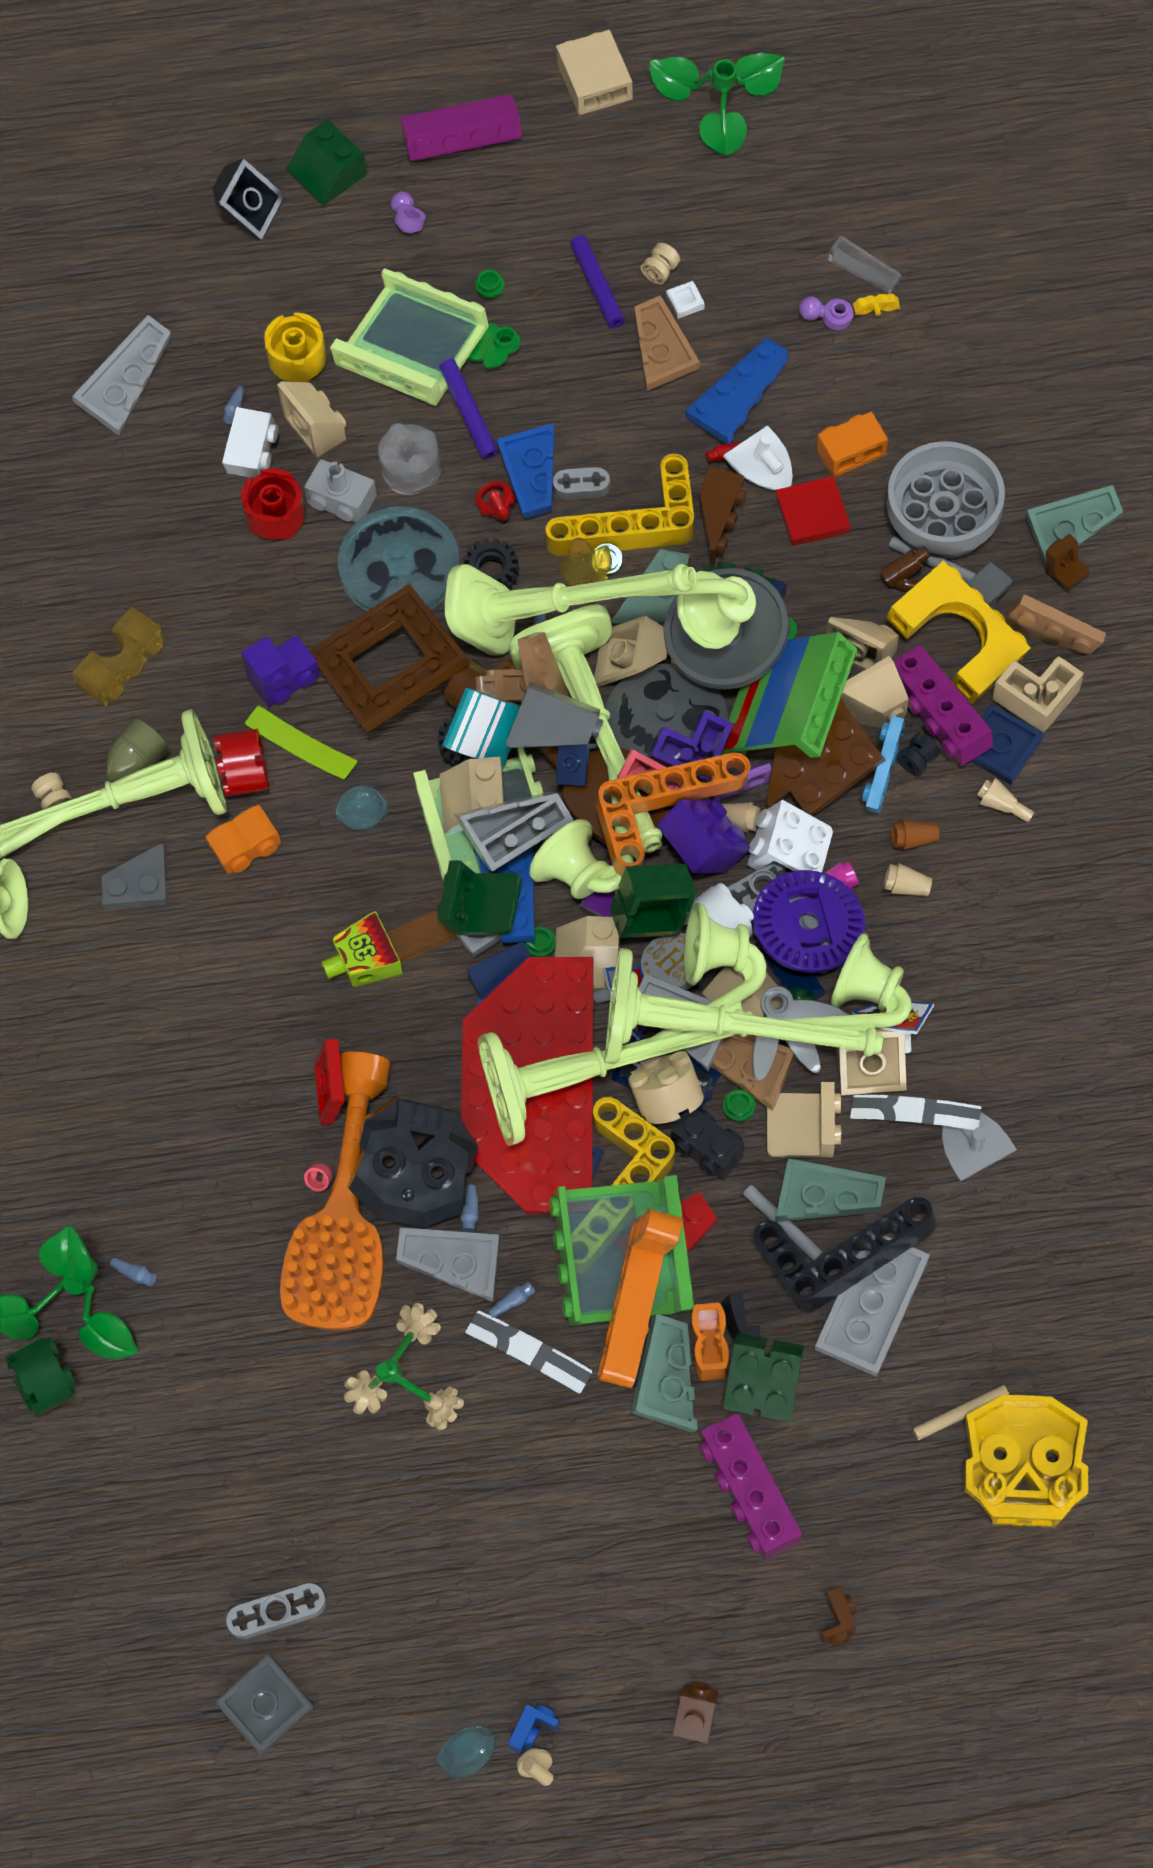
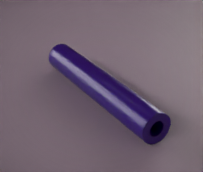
(597, 281)
(468, 409)

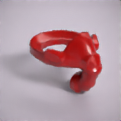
(498, 507)

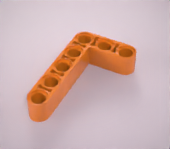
(660, 796)
(649, 1240)

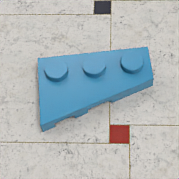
(875, 792)

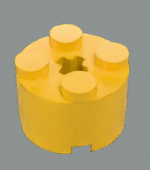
(295, 347)

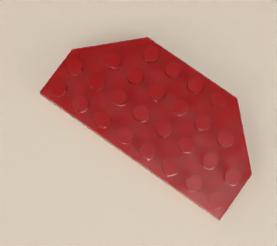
(538, 1016)

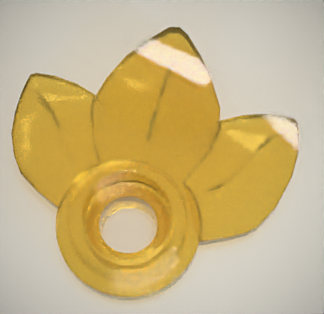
(586, 563)

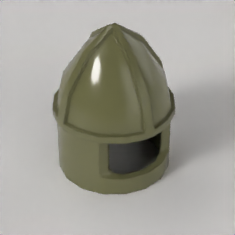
(134, 750)

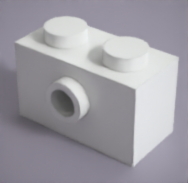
(249, 443)

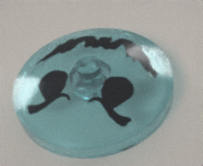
(397, 550)

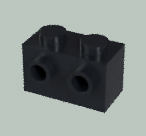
(707, 1143)

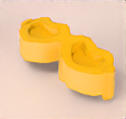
(877, 303)

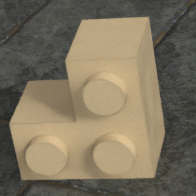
(1037, 698)

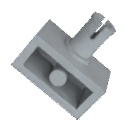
(340, 491)

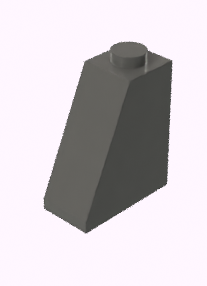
(552, 720)

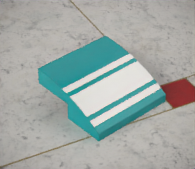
(481, 726)

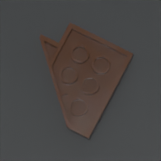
(819, 780)

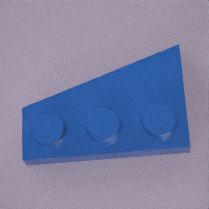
(530, 468)

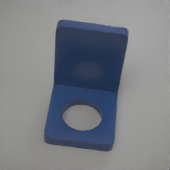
(573, 764)

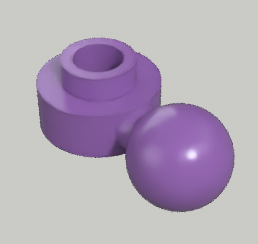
(407, 217)
(812, 308)

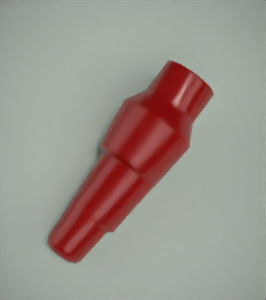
(718, 451)

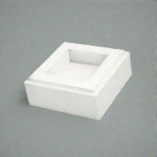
(685, 299)

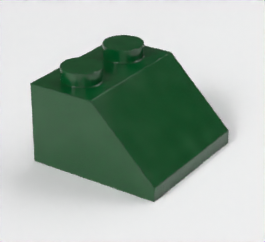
(327, 163)

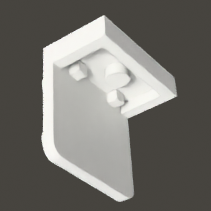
(790, 839)

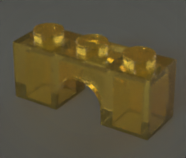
(106, 677)

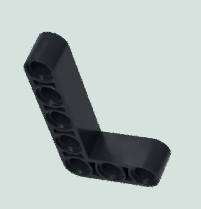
(844, 1255)

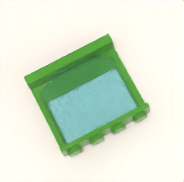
(593, 1245)

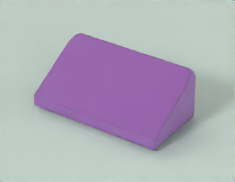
(758, 775)

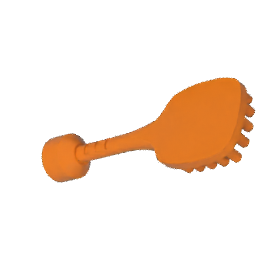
(336, 1255)

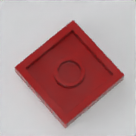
(812, 511)
(329, 1082)

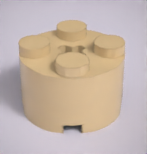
(666, 1087)

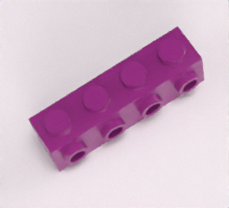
(461, 127)
(942, 707)
(750, 1487)

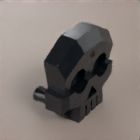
(407, 1189)

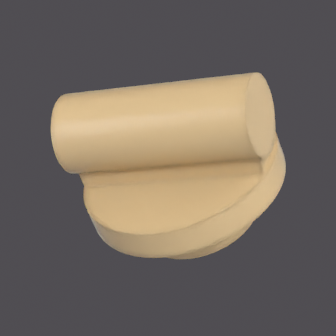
(536, 1764)

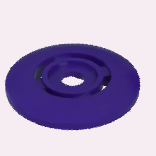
(778, 925)

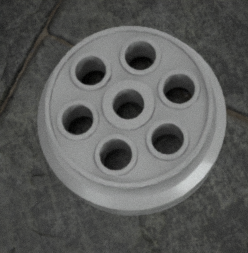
(930, 470)

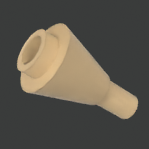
(998, 797)

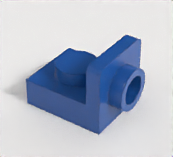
(526, 1731)

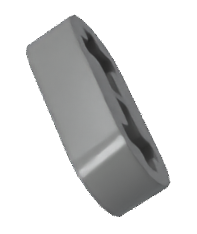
(581, 483)

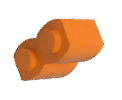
(243, 840)
(710, 1341)

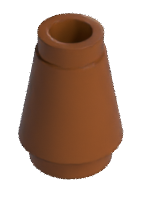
(913, 833)

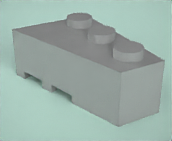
(513, 826)

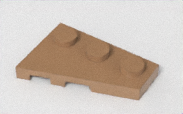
(662, 344)
(1052, 626)
(539, 663)
(735, 1063)

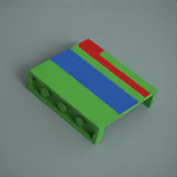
(794, 698)

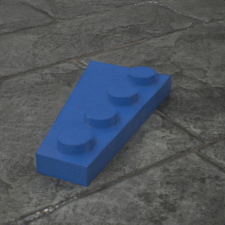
(731, 397)
(523, 924)

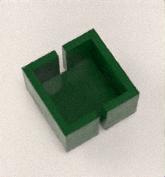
(652, 900)
(763, 1379)

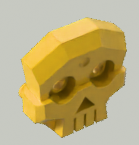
(1026, 1432)

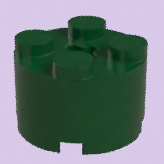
(40, 1377)

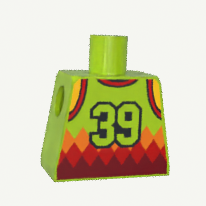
(363, 953)

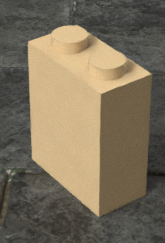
(594, 72)

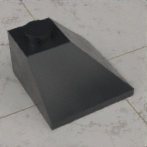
(247, 197)

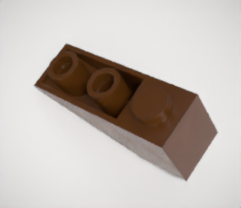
(719, 499)

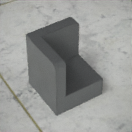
(991, 583)

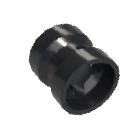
(918, 754)

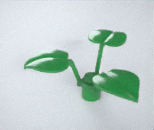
(720, 132)
(68, 1257)

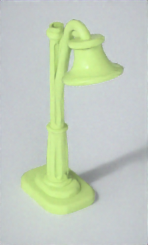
(486, 610)
(192, 766)
(567, 850)
(706, 947)
(860, 979)

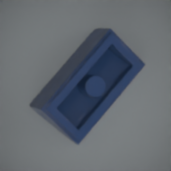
(494, 970)

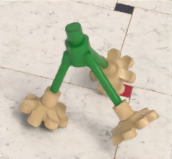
(367, 1391)

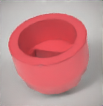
(313, 1173)

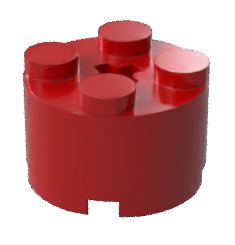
(273, 504)
(241, 762)

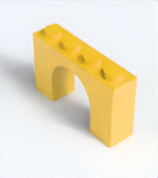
(947, 592)

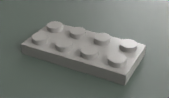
(871, 1311)

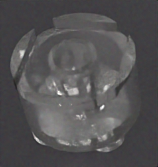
(409, 458)

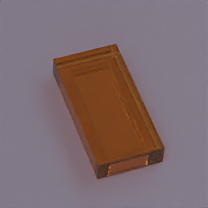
(419, 936)

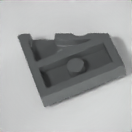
(137, 882)

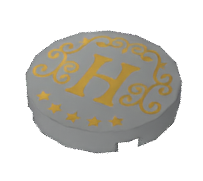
(665, 960)

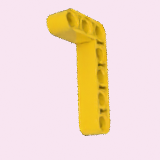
(634, 521)
(639, 1149)

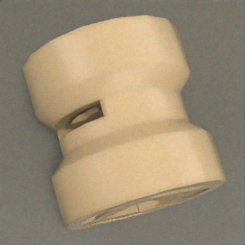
(662, 260)
(50, 790)

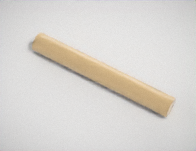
(956, 1414)

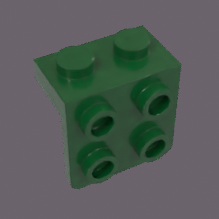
(478, 901)

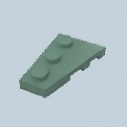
(1077, 515)
(652, 606)
(827, 1191)
(664, 1376)

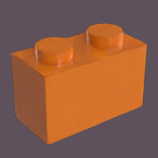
(852, 444)

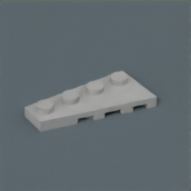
(123, 376)

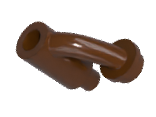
(904, 566)

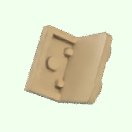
(804, 1124)

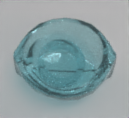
(361, 808)
(466, 1751)

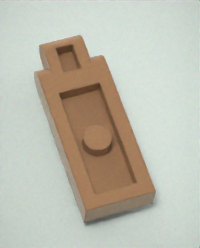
(503, 684)

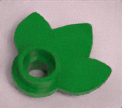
(495, 346)

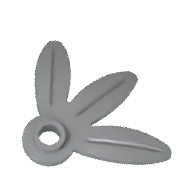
(766, 1047)

